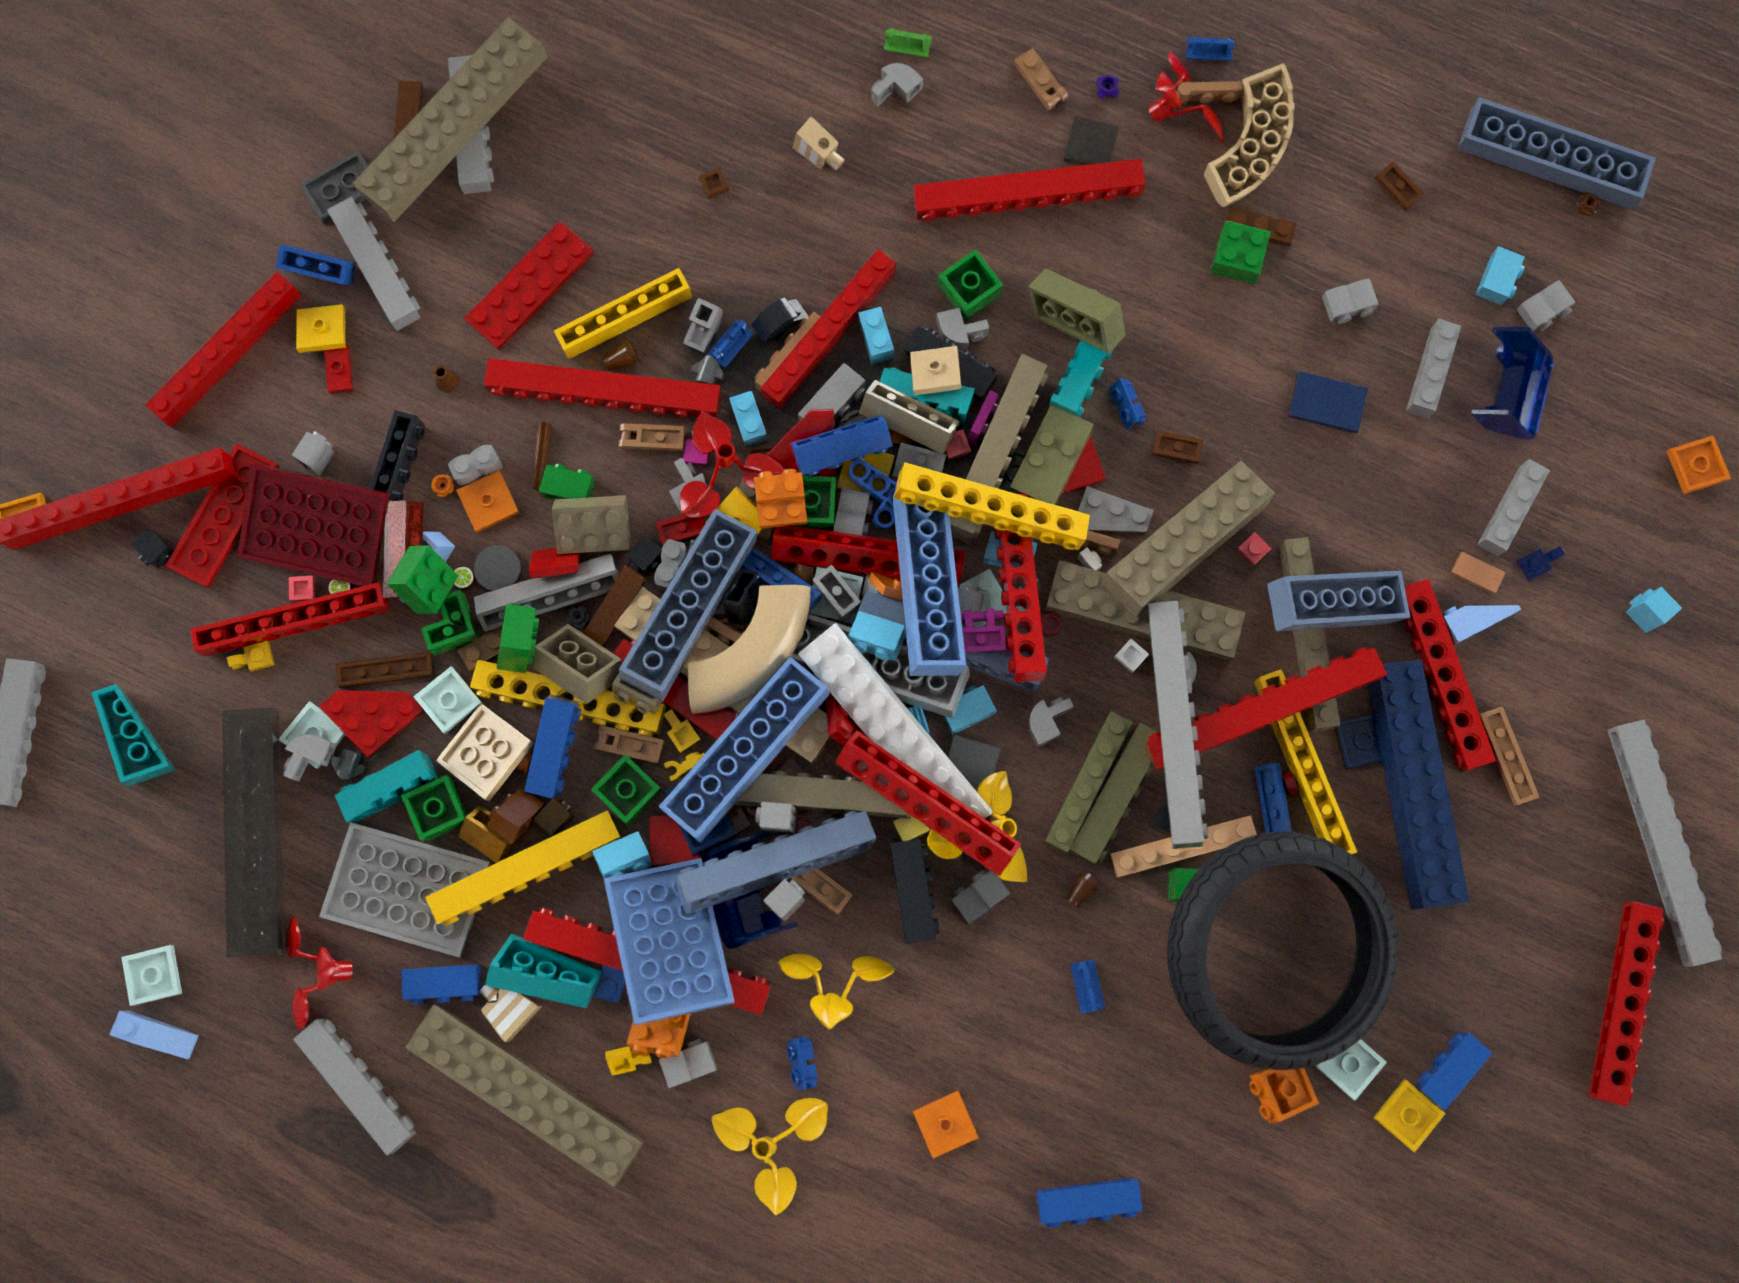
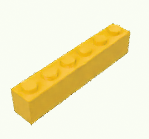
(623, 313)

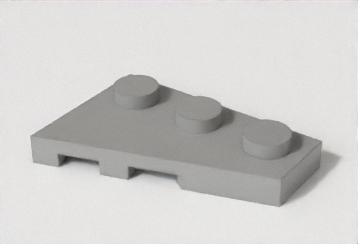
(1113, 513)

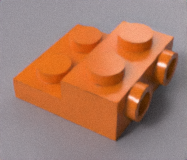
(780, 499)
(659, 1037)
(1282, 1093)

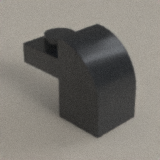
(777, 318)

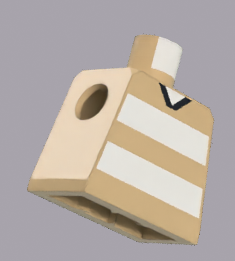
(817, 145)
(508, 1011)

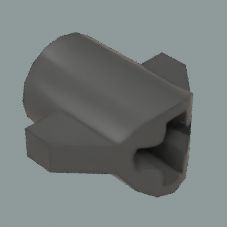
(707, 370)
(347, 765)

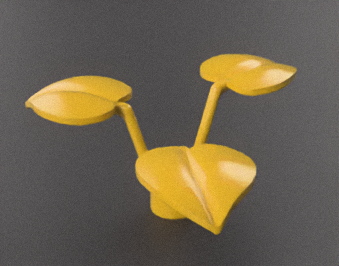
(998, 797)
(831, 1007)
(735, 1129)

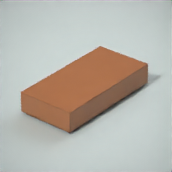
(1477, 573)

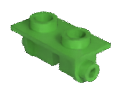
(907, 43)

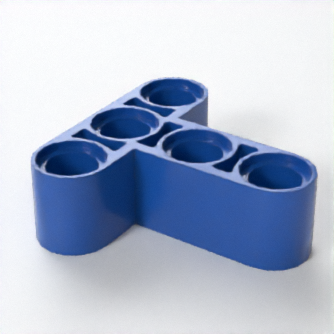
(883, 496)

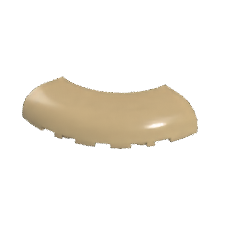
(1264, 136)
(756, 654)

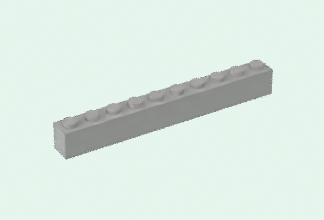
(1175, 725)
(1665, 844)

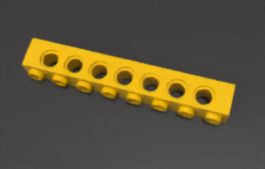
(1003, 502)
(486, 673)
(1308, 773)

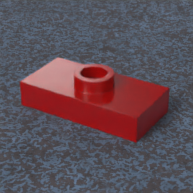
(338, 370)
(680, 528)

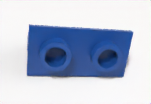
(1209, 49)
(731, 343)
(1123, 394)
(1087, 986)
(802, 1075)

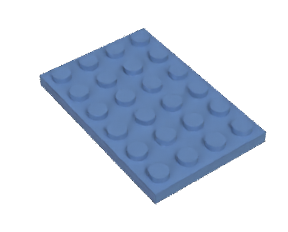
(667, 956)

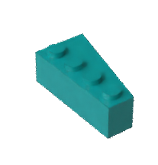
(1079, 378)
(952, 403)
(130, 741)
(385, 787)
(542, 973)

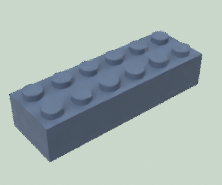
(1338, 600)

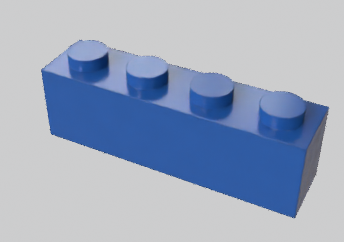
(841, 445)
(552, 746)
(1089, 1201)

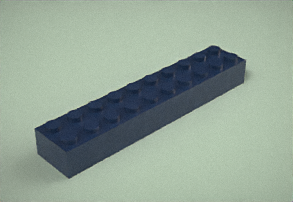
(1417, 787)

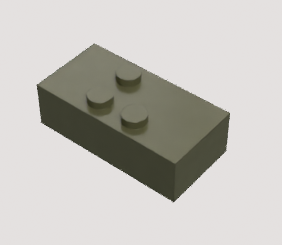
(1077, 310)
(1052, 456)

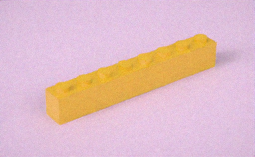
(522, 868)

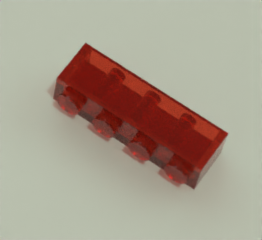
(402, 530)

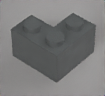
(980, 896)

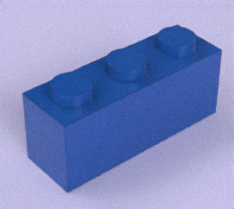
(316, 264)
(441, 983)
(1453, 1069)

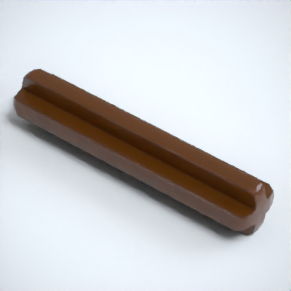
(541, 454)

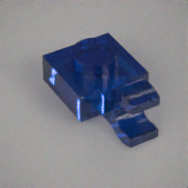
(1537, 563)

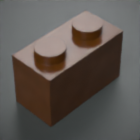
(515, 815)

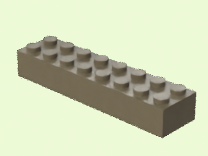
(1002, 435)
(1187, 539)
(1080, 596)

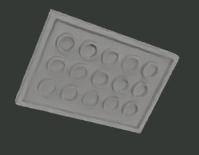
(384, 886)

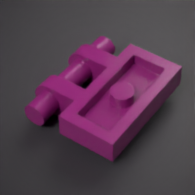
(985, 415)
(983, 639)

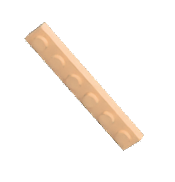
(1162, 853)

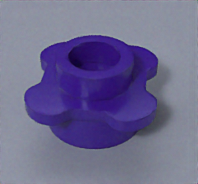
(1110, 81)

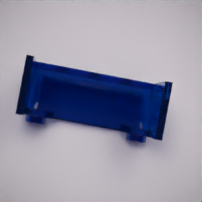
(1522, 384)
(744, 917)

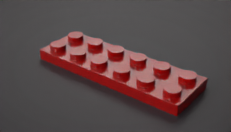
(529, 285)
(216, 523)

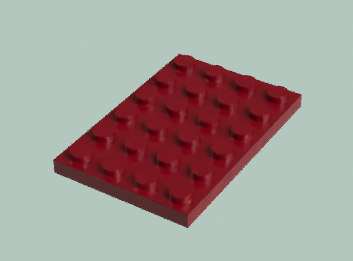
(313, 525)

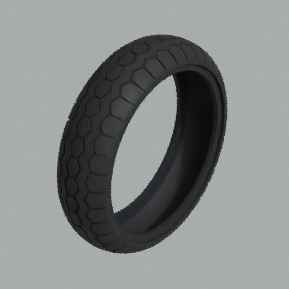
(1371, 973)

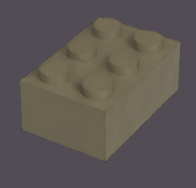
(591, 524)
(576, 663)

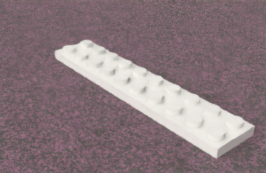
(883, 715)

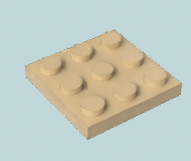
(485, 752)

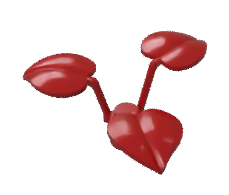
(1166, 104)
(714, 435)
(327, 973)

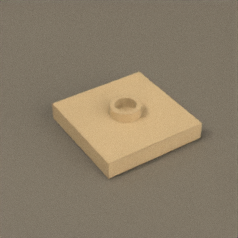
(935, 370)

